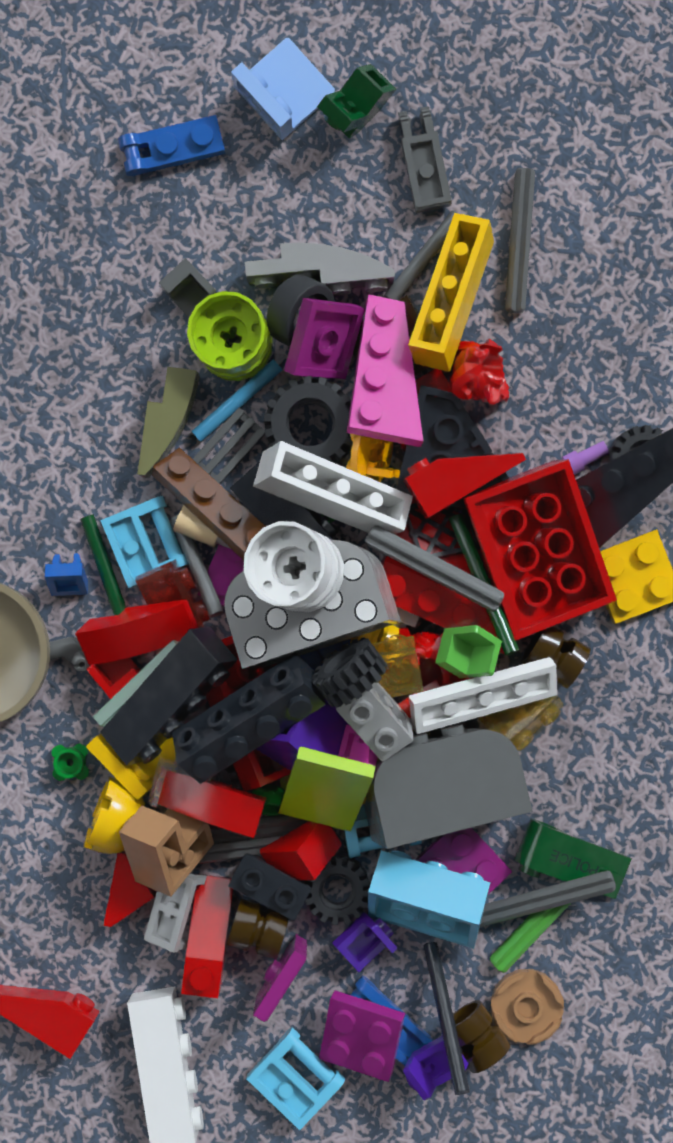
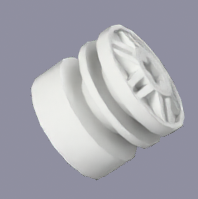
(279, 552)

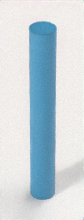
(237, 400)

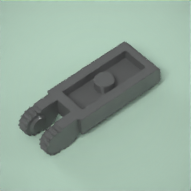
(424, 164)

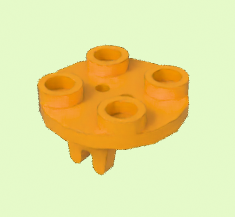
(371, 458)

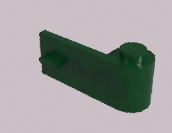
(567, 857)

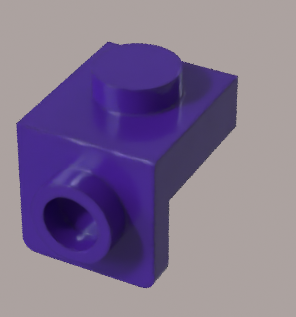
(364, 941)
(428, 1068)

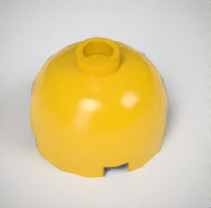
(110, 814)

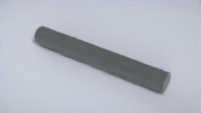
(420, 260)
(199, 573)

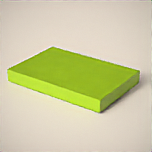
(326, 788)

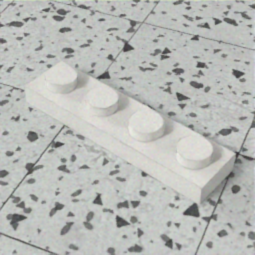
(483, 695)

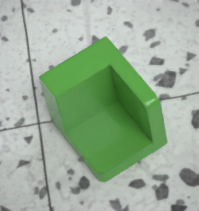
(468, 651)

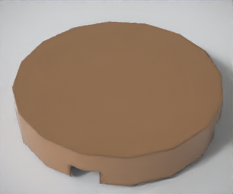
(522, 995)

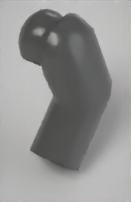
(71, 650)

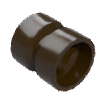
(567, 654)
(258, 929)
(479, 1041)

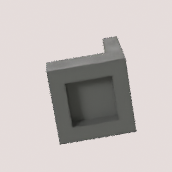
(186, 286)

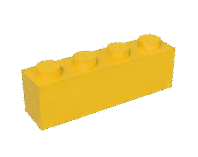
(451, 292)

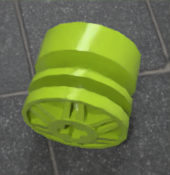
(221, 318)

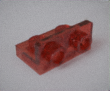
(172, 584)

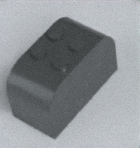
(445, 786)

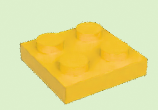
(638, 575)

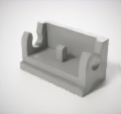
(171, 914)

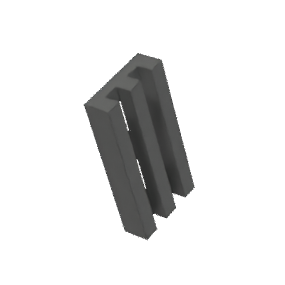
(219, 435)

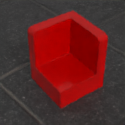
(113, 675)

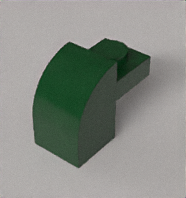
(357, 100)

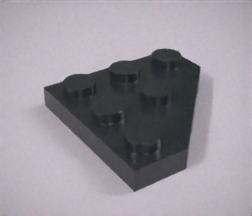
(446, 434)

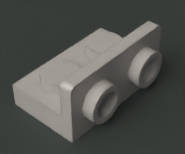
(378, 722)

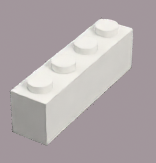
(331, 489)
(163, 1066)

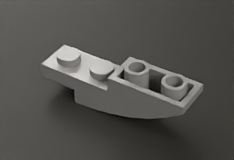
(336, 266)

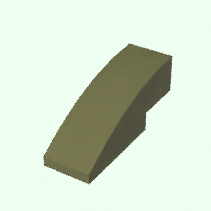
(167, 419)

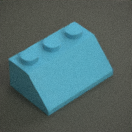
(427, 898)

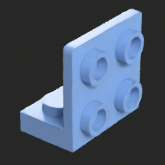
(282, 87)

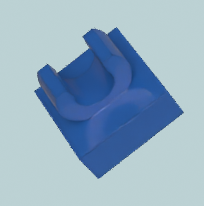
(66, 577)

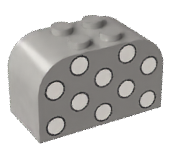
(272, 633)

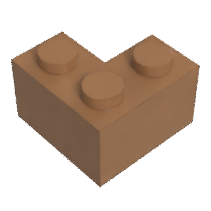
(164, 847)

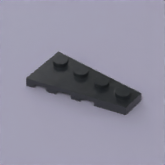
(627, 485)

